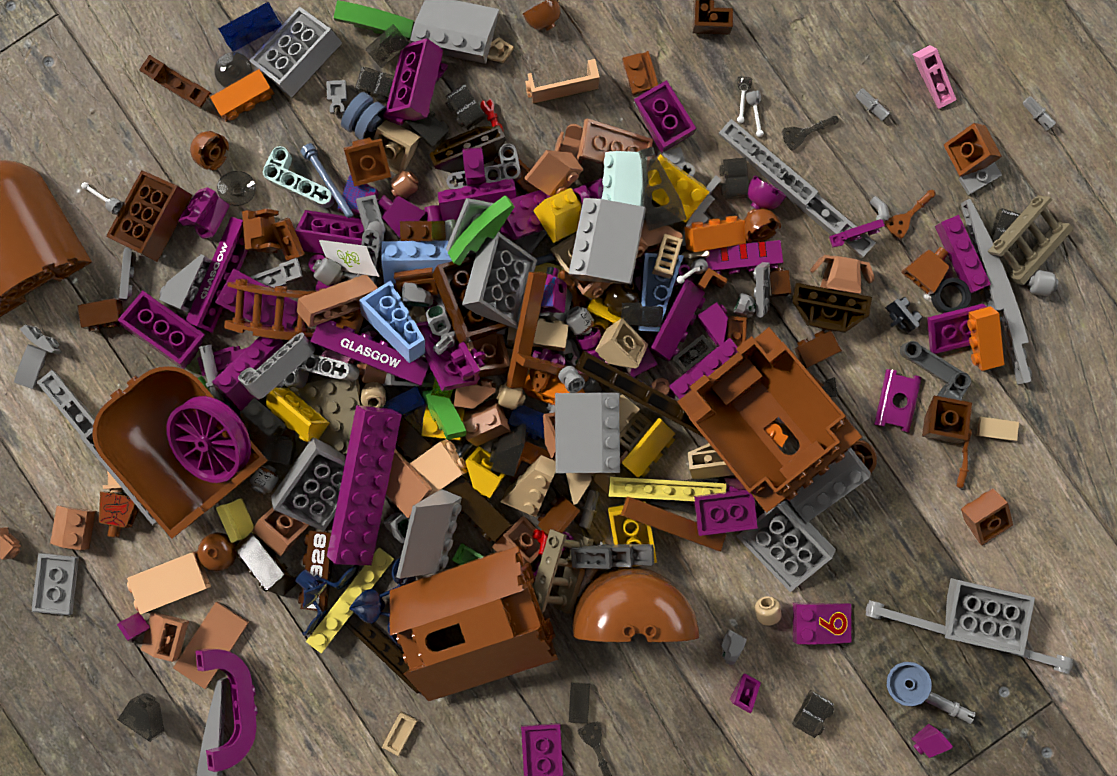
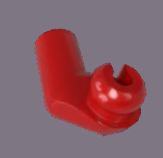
(541, 537)

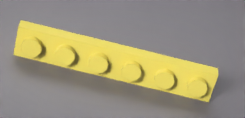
(661, 488)
(340, 611)

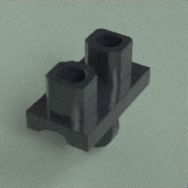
(902, 316)

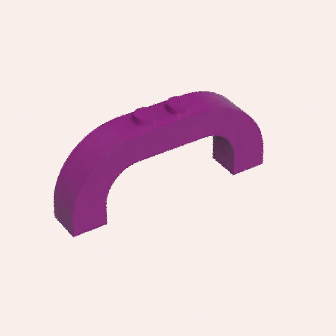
(243, 707)

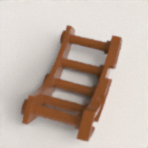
(275, 331)

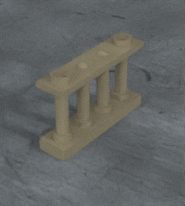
(1042, 250)
(571, 579)

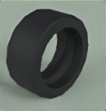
(961, 285)

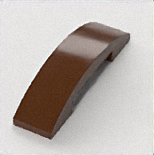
(174, 82)

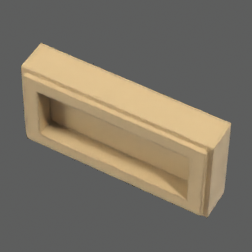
(997, 428)
(399, 733)

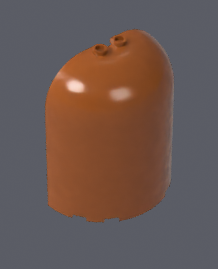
(33, 236)
(135, 445)
(633, 603)

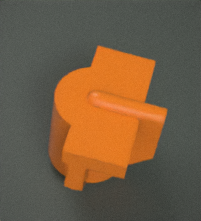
(775, 431)

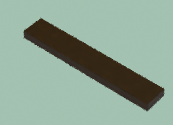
(380, 646)

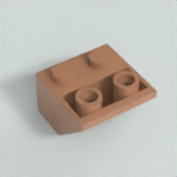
(475, 394)
(164, 636)

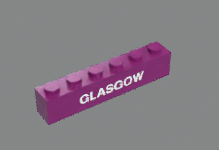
(227, 257)
(369, 352)

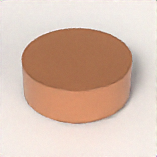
(662, 385)

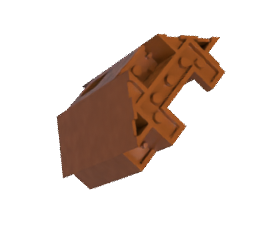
(751, 393)
(496, 615)

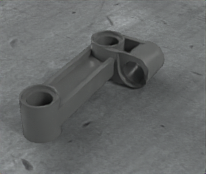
(939, 368)

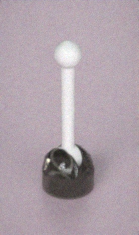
(744, 85)

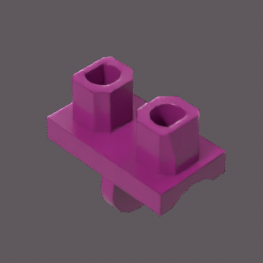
(550, 356)
(471, 369)

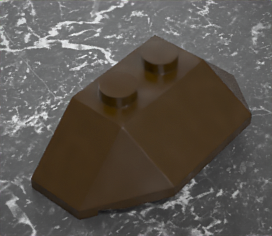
(449, 153)
(830, 308)

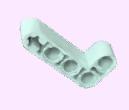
(300, 182)

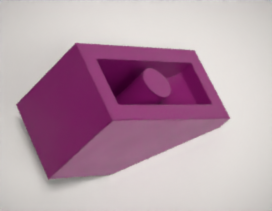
(714, 322)
(930, 741)

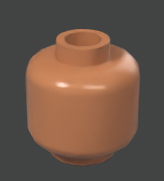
(404, 184)

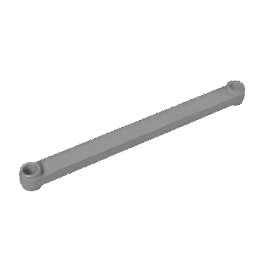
(876, 610)

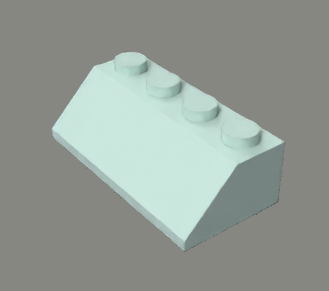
(622, 177)

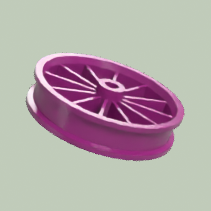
(208, 439)

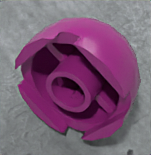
(764, 194)

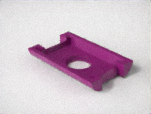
(887, 411)

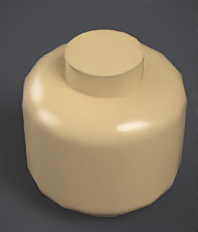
(373, 395)
(510, 397)
(768, 611)

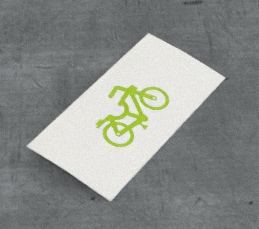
(350, 257)

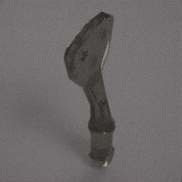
(802, 133)
(595, 743)

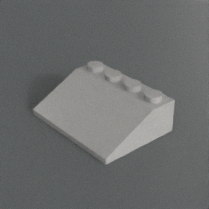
(457, 27)
(296, 51)
(607, 241)
(499, 280)
(587, 433)
(312, 485)
(831, 486)
(429, 534)
(787, 545)
(988, 616)

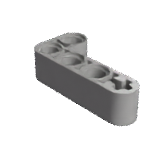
(501, 169)
(377, 229)
(277, 367)
(322, 367)

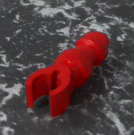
(489, 110)

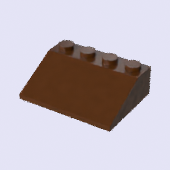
(149, 215)
(452, 286)

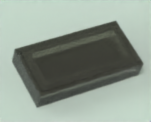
(579, 702)

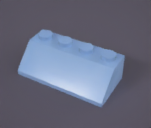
(412, 255)

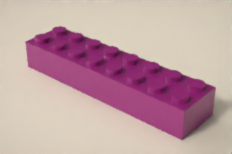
(364, 485)

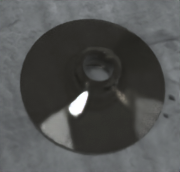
(241, 70)
(236, 181)

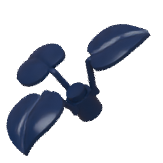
(313, 590)
(370, 603)

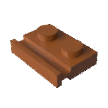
(640, 72)
(420, 277)

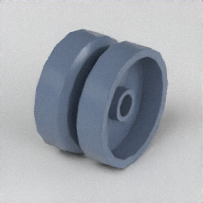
(363, 116)
(921, 684)

